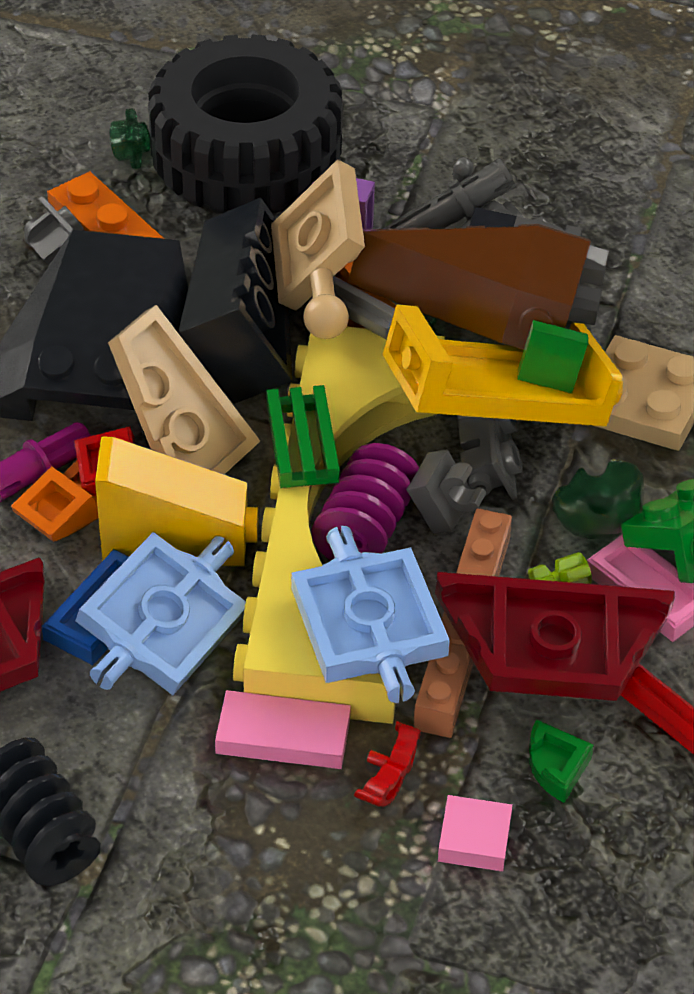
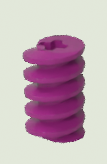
(367, 498)

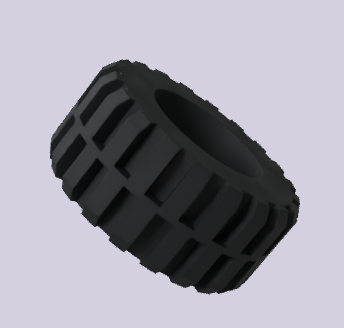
(244, 122)

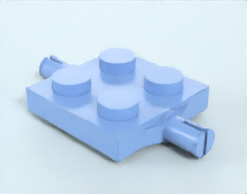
(162, 613)
(369, 614)

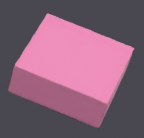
(475, 833)

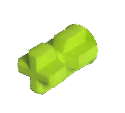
(570, 568)

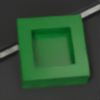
(552, 356)

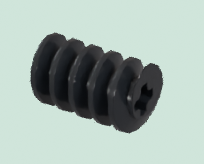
(43, 816)

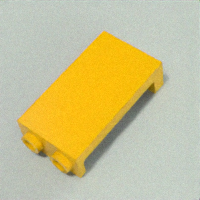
(483, 380)

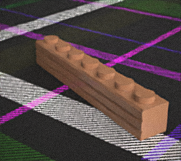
(448, 677)

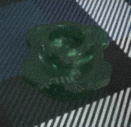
(129, 139)

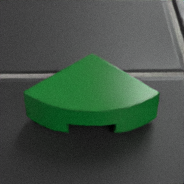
(557, 759)

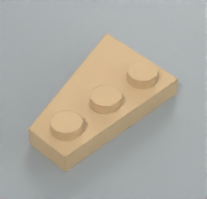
(177, 397)

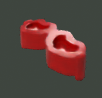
(386, 784)

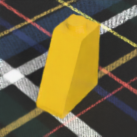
(175, 499)

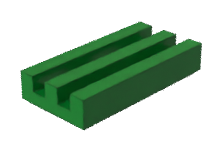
(298, 404)

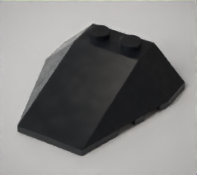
(81, 303)

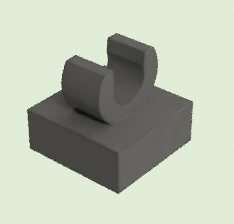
(442, 491)

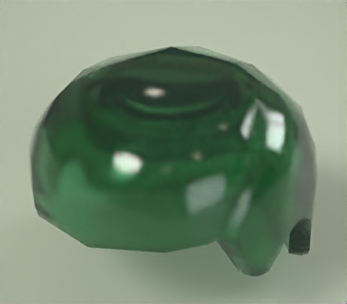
(600, 503)

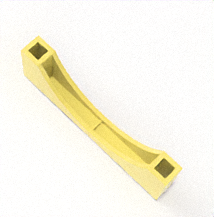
(362, 405)

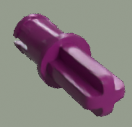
(36, 458)

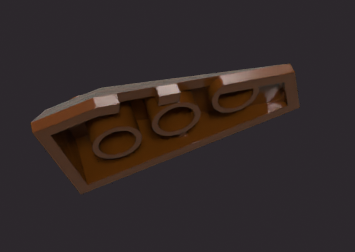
(476, 275)

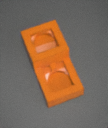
(57, 504)

